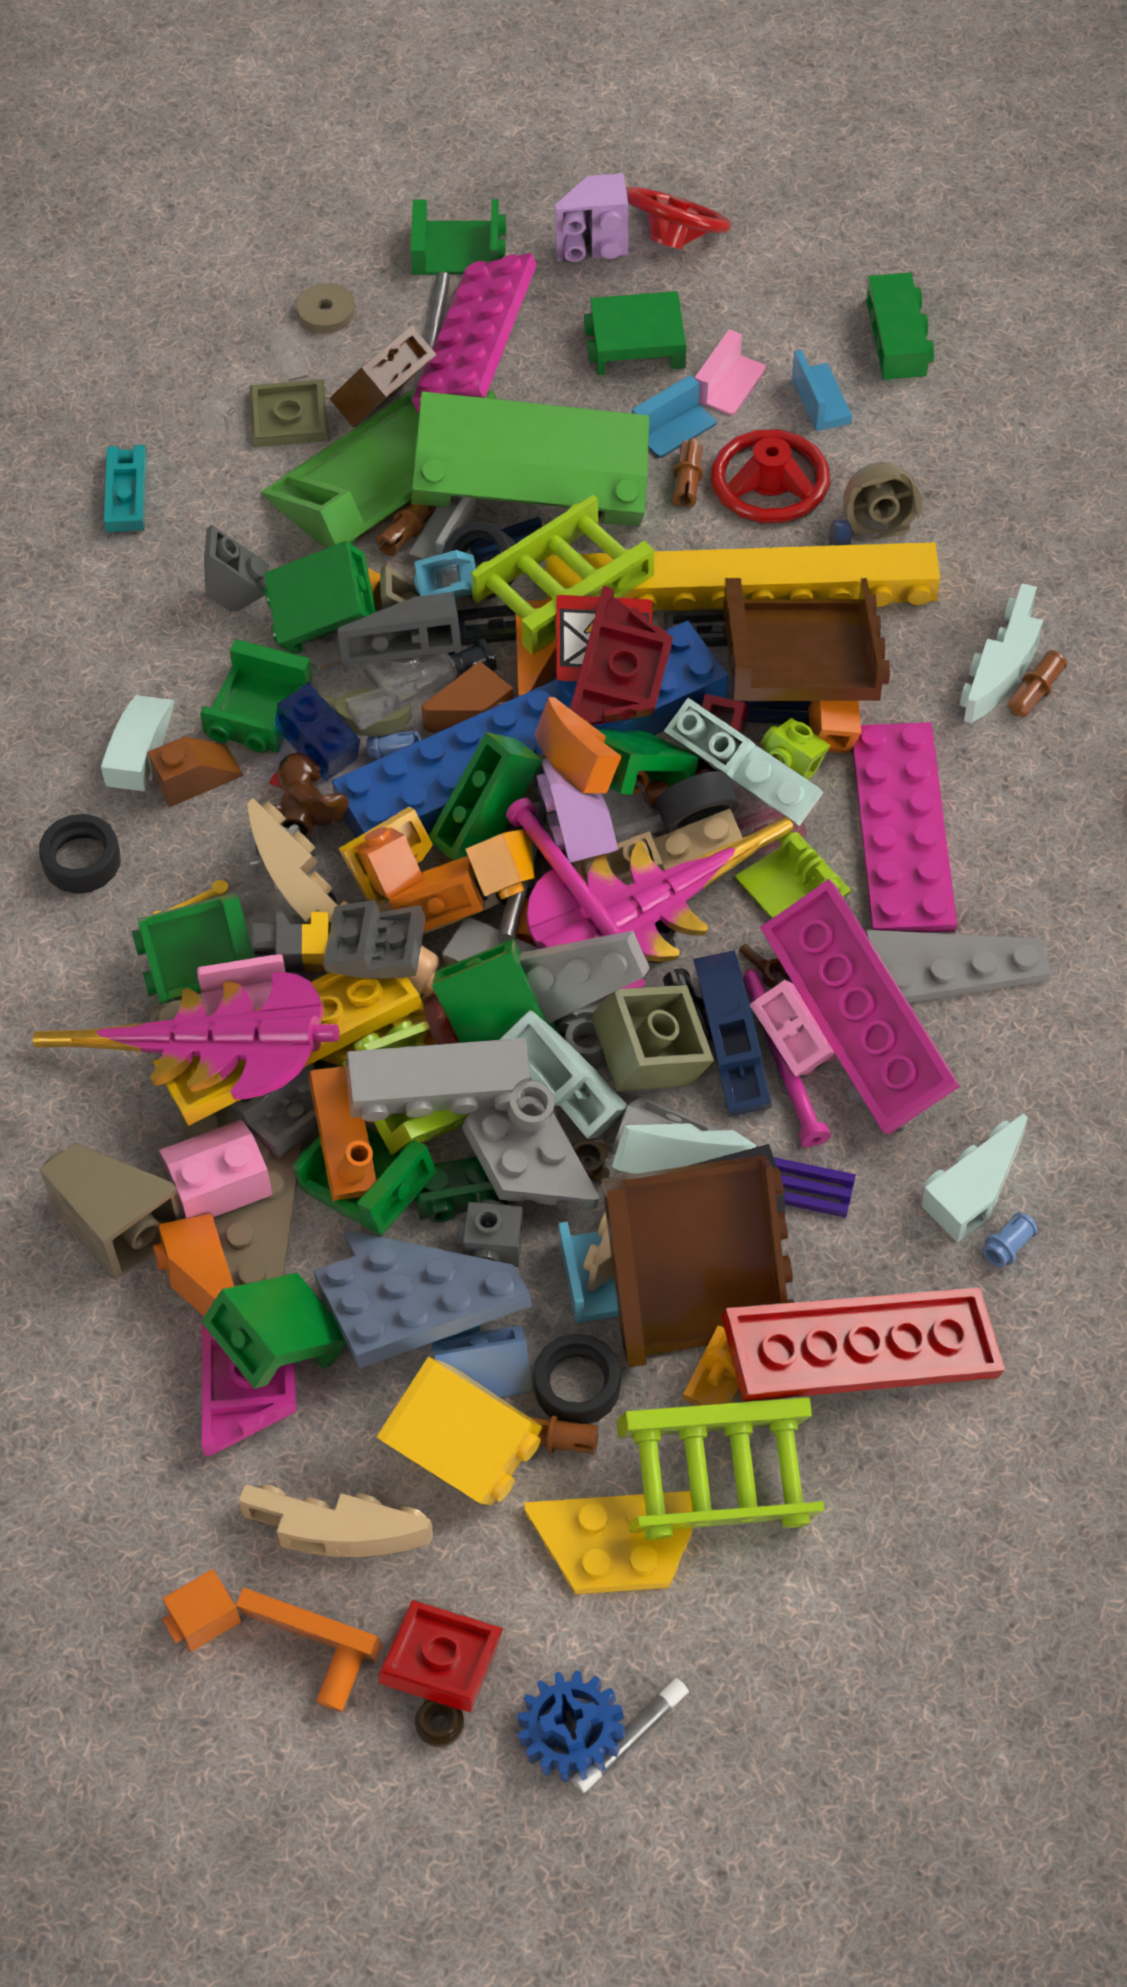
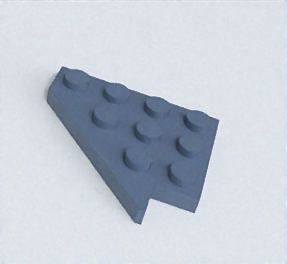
(412, 1294)

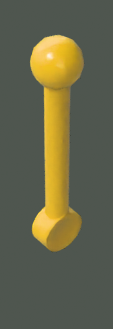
(219, 888)

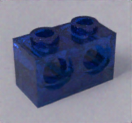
(317, 731)

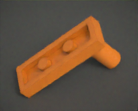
(341, 1137)
(350, 1642)

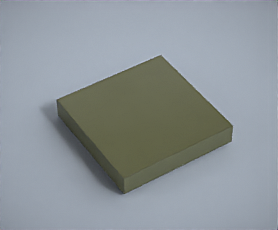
(289, 413)

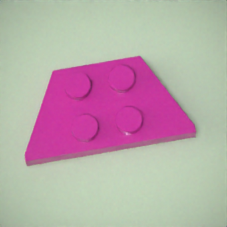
(232, 1405)

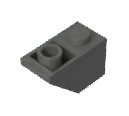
(232, 572)

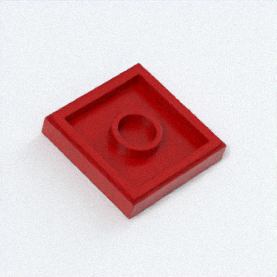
(440, 1656)

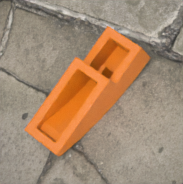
(576, 748)

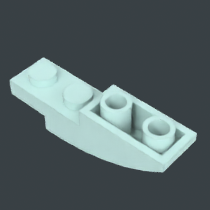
(1005, 659)
(743, 762)

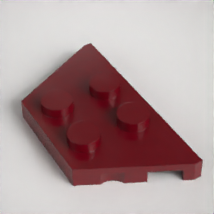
(620, 664)

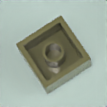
(651, 1037)

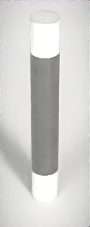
(636, 1729)

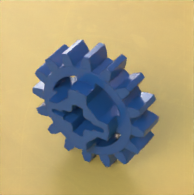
(550, 1730)

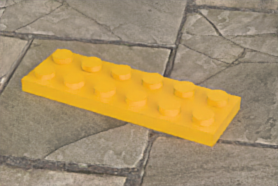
(351, 1002)

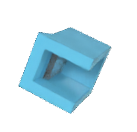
(445, 574)

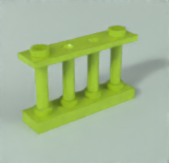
(622, 574)
(738, 1423)

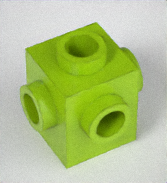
(796, 747)

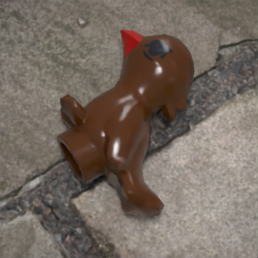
(301, 800)

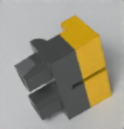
(300, 944)

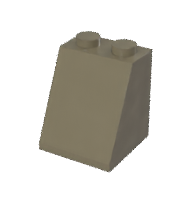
(110, 1205)

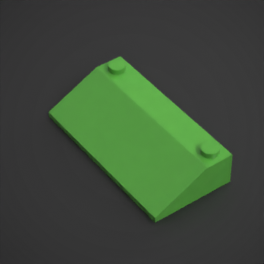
(531, 455)
(356, 483)

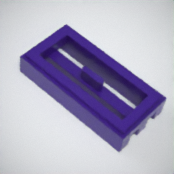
(818, 1173)

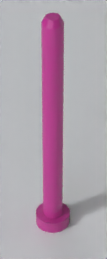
(522, 815)
(812, 1130)

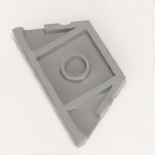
(528, 1164)

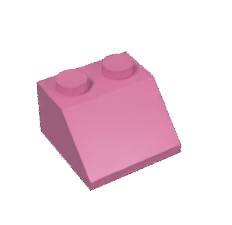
(217, 1170)

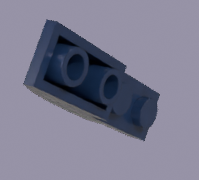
(732, 1033)

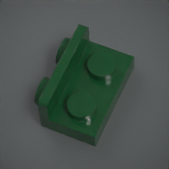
(453, 1188)

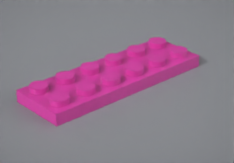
(477, 327)
(903, 829)
(859, 1007)

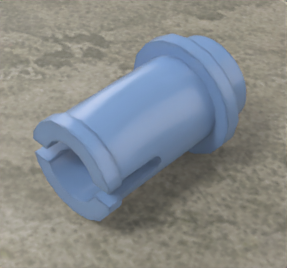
(387, 744)
(1009, 1240)

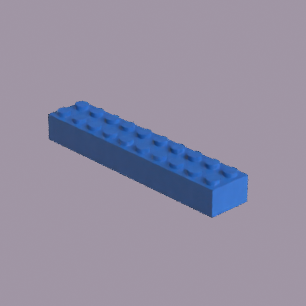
(429, 770)

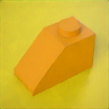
(503, 863)

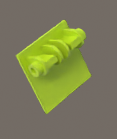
(787, 875)

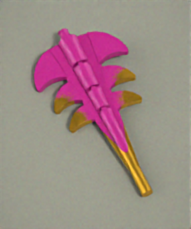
(655, 895)
(271, 1039)

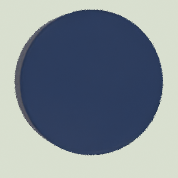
(840, 533)

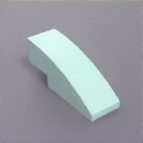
(137, 732)
(571, 1079)
(673, 1146)

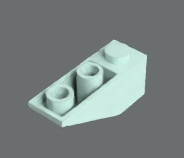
(969, 1189)

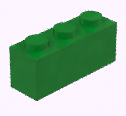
(899, 326)
(488, 787)

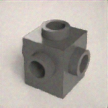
(492, 1231)

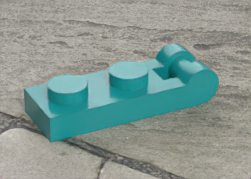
(125, 489)

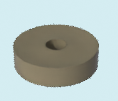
(328, 320)

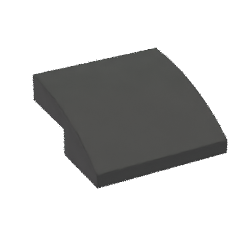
(374, 942)
(281, 1116)

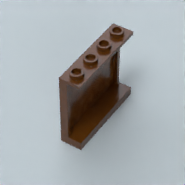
(804, 647)
(692, 1247)

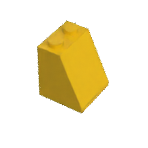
(461, 1432)

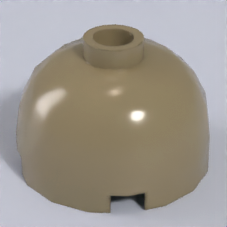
(886, 494)

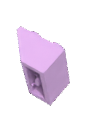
(596, 208)
(578, 819)

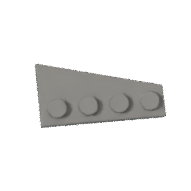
(955, 964)

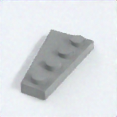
(582, 971)

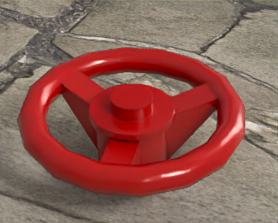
(674, 219)
(770, 474)

